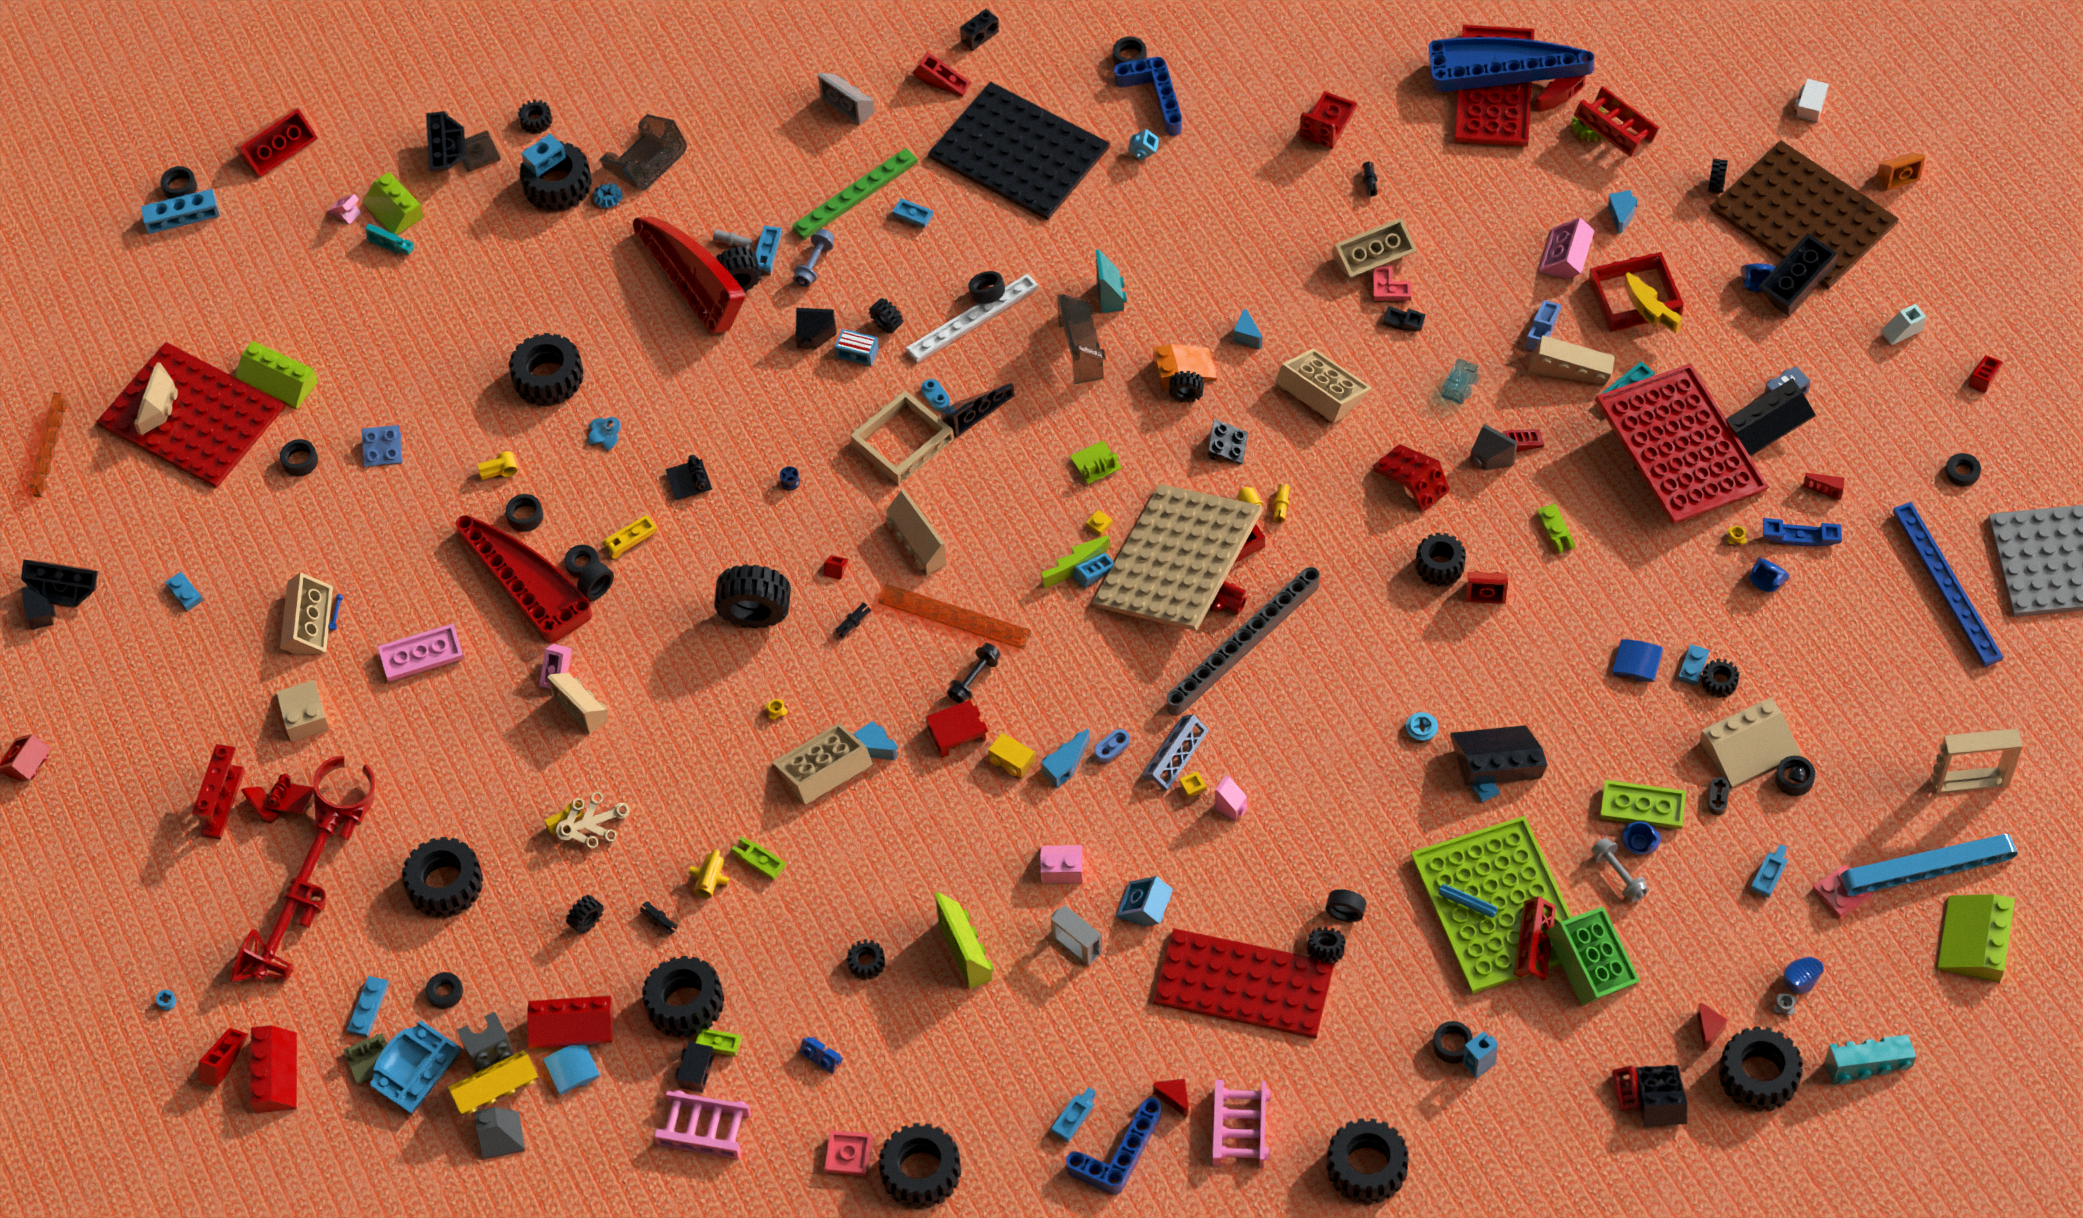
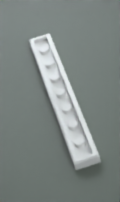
(971, 319)

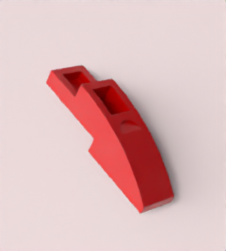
(1559, 92)

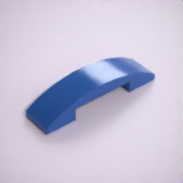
(1800, 535)

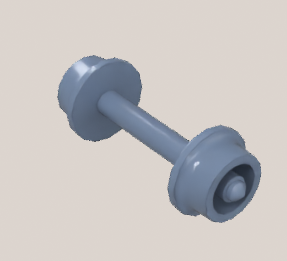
(821, 240)

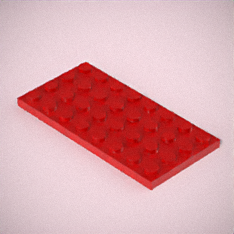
(1495, 112)
(1244, 983)

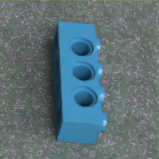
(180, 211)

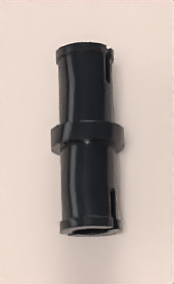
(1370, 178)
(852, 620)
(658, 918)

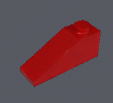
(939, 75)
(220, 1057)

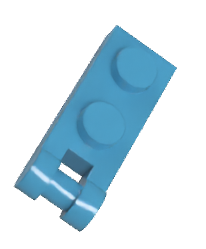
(768, 247)

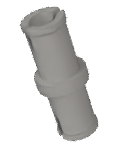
(731, 239)

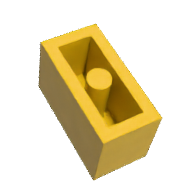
(1011, 755)

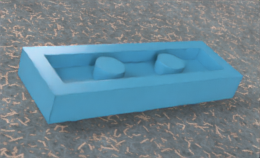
(368, 1006)

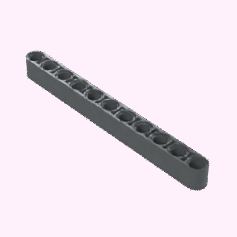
(1241, 648)

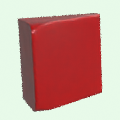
(835, 567)

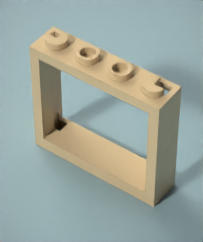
(919, 457)
(1977, 779)

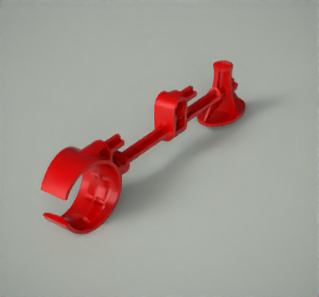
(301, 891)

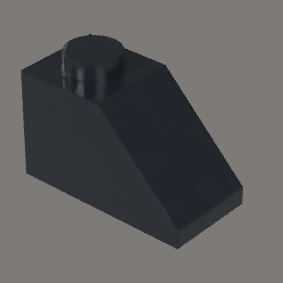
(37, 609)

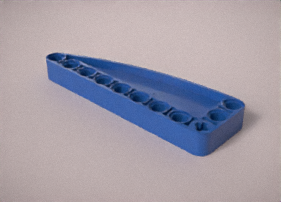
(1502, 61)

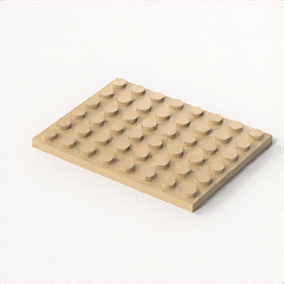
(1177, 556)

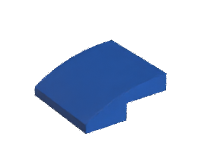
(1637, 660)

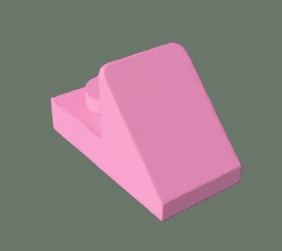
(346, 209)

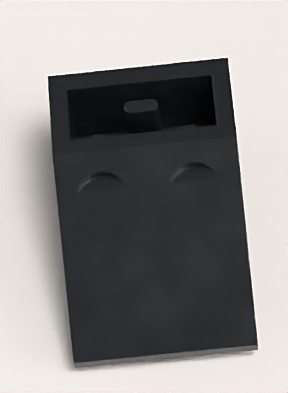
(1662, 1095)

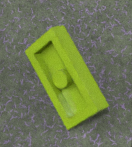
(722, 1042)

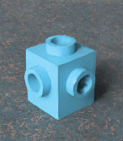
(1143, 144)

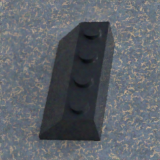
(1799, 274)
(1771, 417)

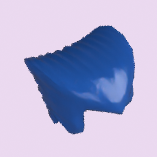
(1755, 274)
(1767, 575)
(1640, 838)
(1802, 974)

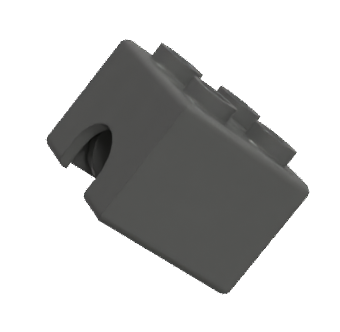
(486, 1047)

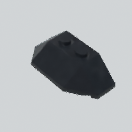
(445, 141)
(59, 582)

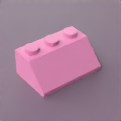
(1567, 249)

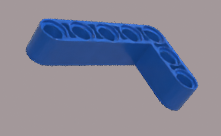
(1153, 71)
(1124, 1153)

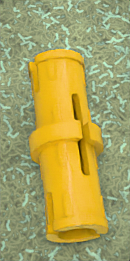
(1281, 503)

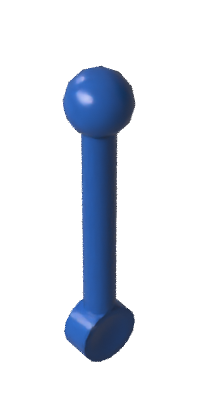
(339, 597)

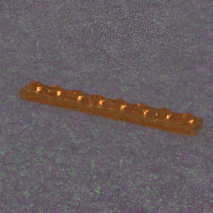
(954, 616)

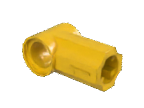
(502, 465)
(552, 821)

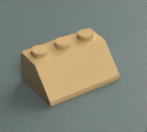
(577, 701)

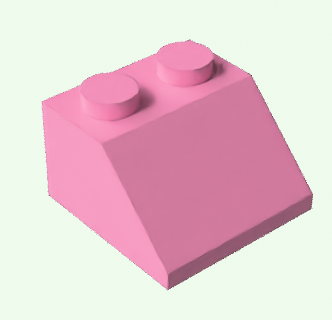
(1061, 864)

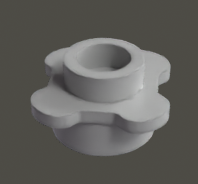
(1789, 1000)

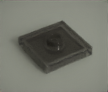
(480, 151)

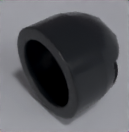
(1797, 774)

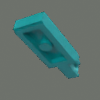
(388, 240)

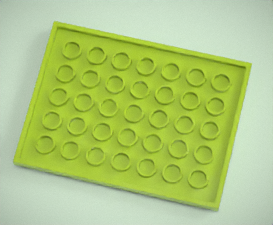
(1502, 869)

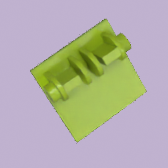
(1096, 462)

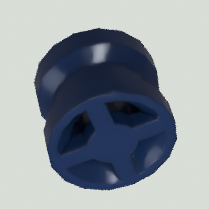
(787, 474)

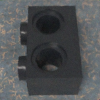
(979, 29)

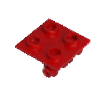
(288, 796)

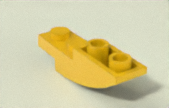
(1645, 301)

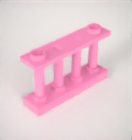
(1222, 1113)
(708, 1143)

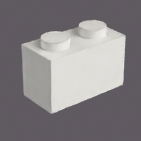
(1811, 100)

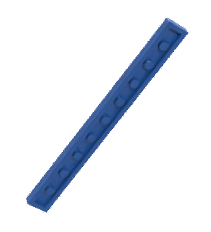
(1948, 584)

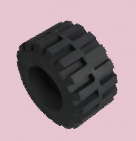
(742, 266)
(1440, 572)

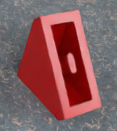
(1710, 1025)
(1174, 1094)

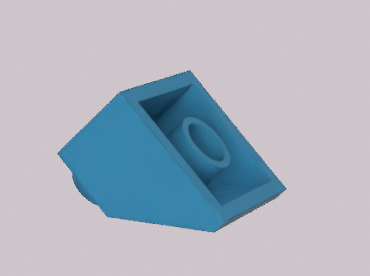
(1145, 901)

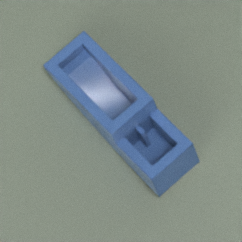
(1543, 323)

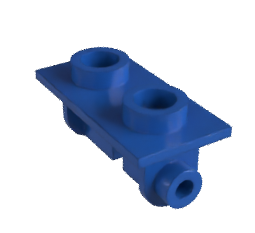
(815, 1052)

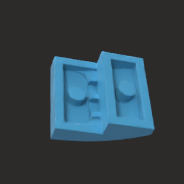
(571, 1068)

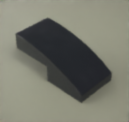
(1399, 319)

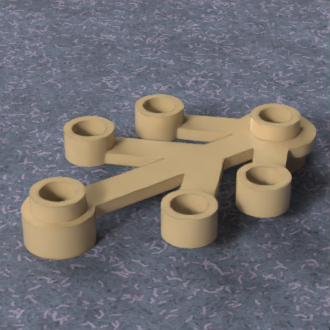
(589, 822)

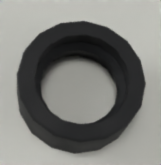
(1129, 43)
(176, 173)
(986, 279)
(296, 446)
(526, 524)
(595, 581)
(1791, 788)
(1345, 905)
(1450, 1027)

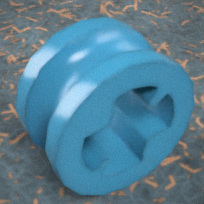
(160, 998)

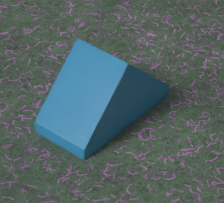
(1247, 332)

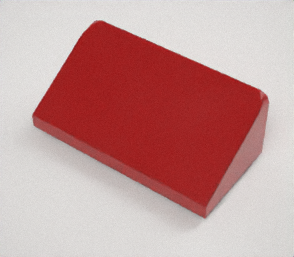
(257, 798)

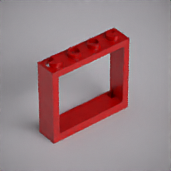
(1633, 265)

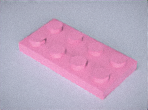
(420, 652)

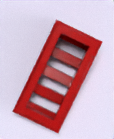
(1984, 375)
(1522, 434)
(1825, 484)
(1631, 1071)

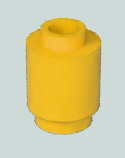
(1249, 495)

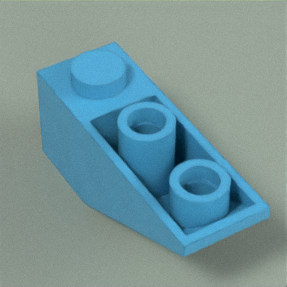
(1063, 763)

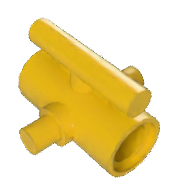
(709, 875)

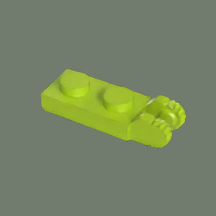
(1555, 527)
(759, 858)

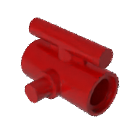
(1230, 597)

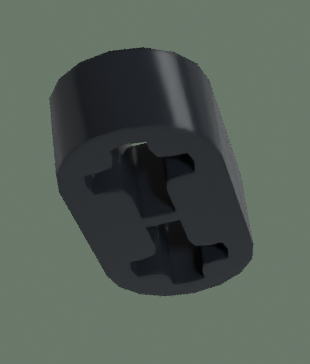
(1723, 796)

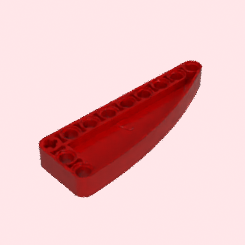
(694, 272)
(539, 581)

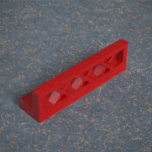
(1531, 935)

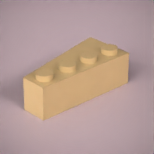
(1570, 361)

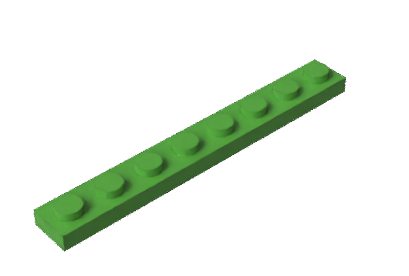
(854, 193)

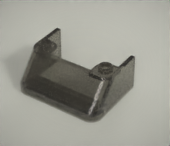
(1086, 355)

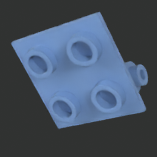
(382, 445)

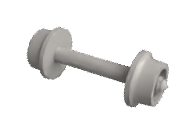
(1636, 888)

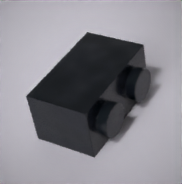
(695, 1067)

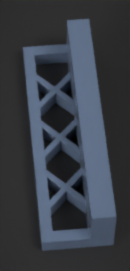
(1170, 747)

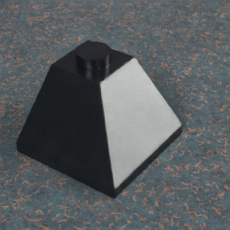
(814, 327)

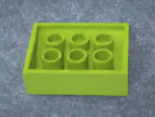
(1976, 935)
(963, 941)

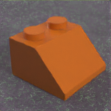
(1901, 170)

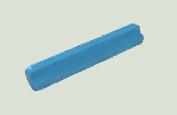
(1467, 900)

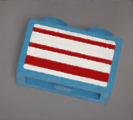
(856, 347)

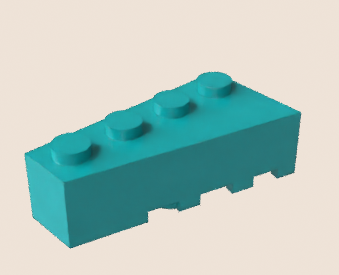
(1869, 1058)

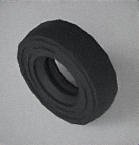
(1965, 459)
(575, 552)
(438, 980)

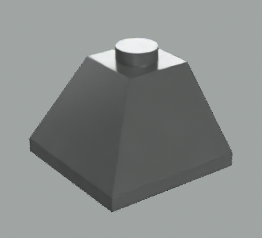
(1493, 449)
(499, 1132)

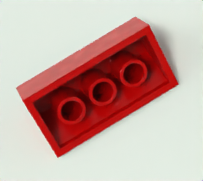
(276, 142)
(570, 1021)
(273, 1069)

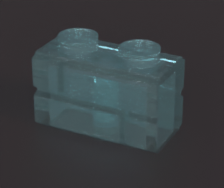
(1460, 381)

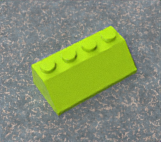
(276, 374)

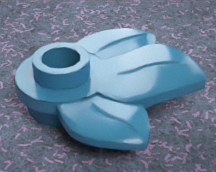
(603, 433)

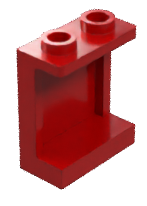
(956, 726)

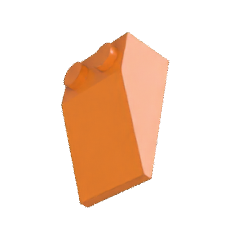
(1176, 358)

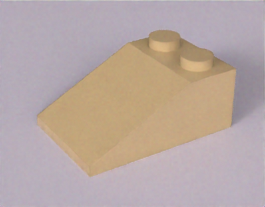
(302, 710)

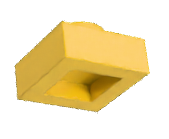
(1099, 523)
(1192, 784)

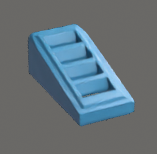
(1086, 578)

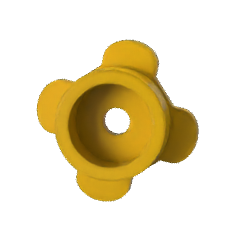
(1739, 531)
(776, 704)

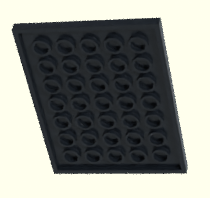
(1019, 150)

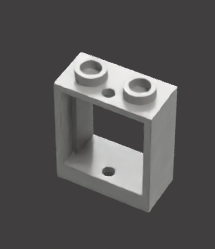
(1076, 935)

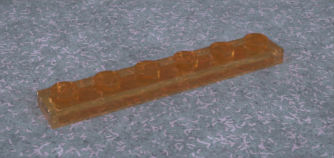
(46, 449)

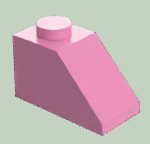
(555, 662)
(1230, 799)

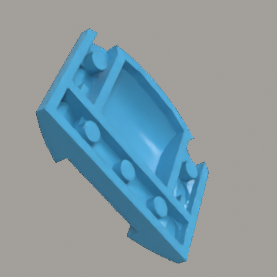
(413, 1065)

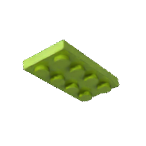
(1643, 804)

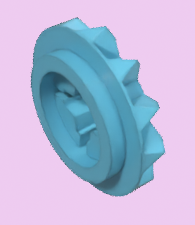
(1427, 720)

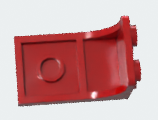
(1327, 119)
(1417, 472)

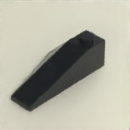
(970, 411)

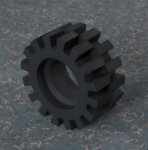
(535, 124)
(1717, 175)
(885, 315)
(1186, 386)
(1718, 687)
(584, 914)
(1330, 953)
(866, 970)

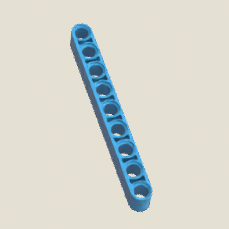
(1928, 864)

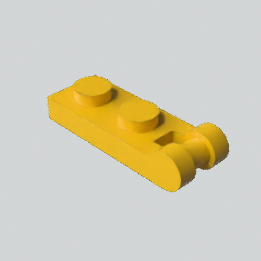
(630, 536)

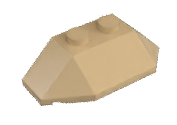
(156, 401)

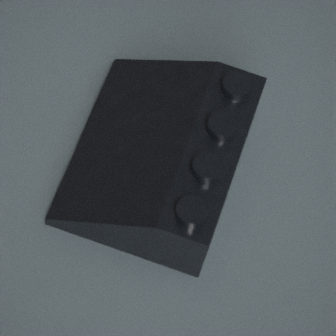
(1498, 755)

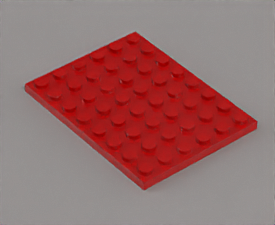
(210, 420)
(1681, 443)

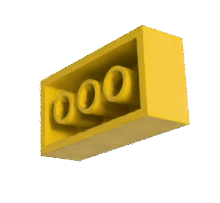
(492, 1082)

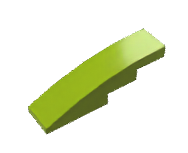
(1080, 554)

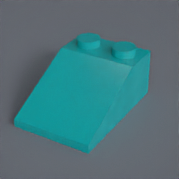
(1109, 285)

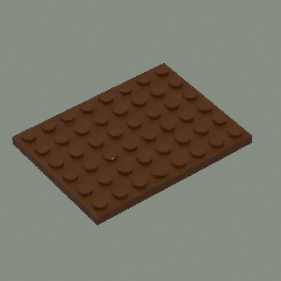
(1794, 196)

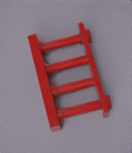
(1609, 129)
(218, 791)

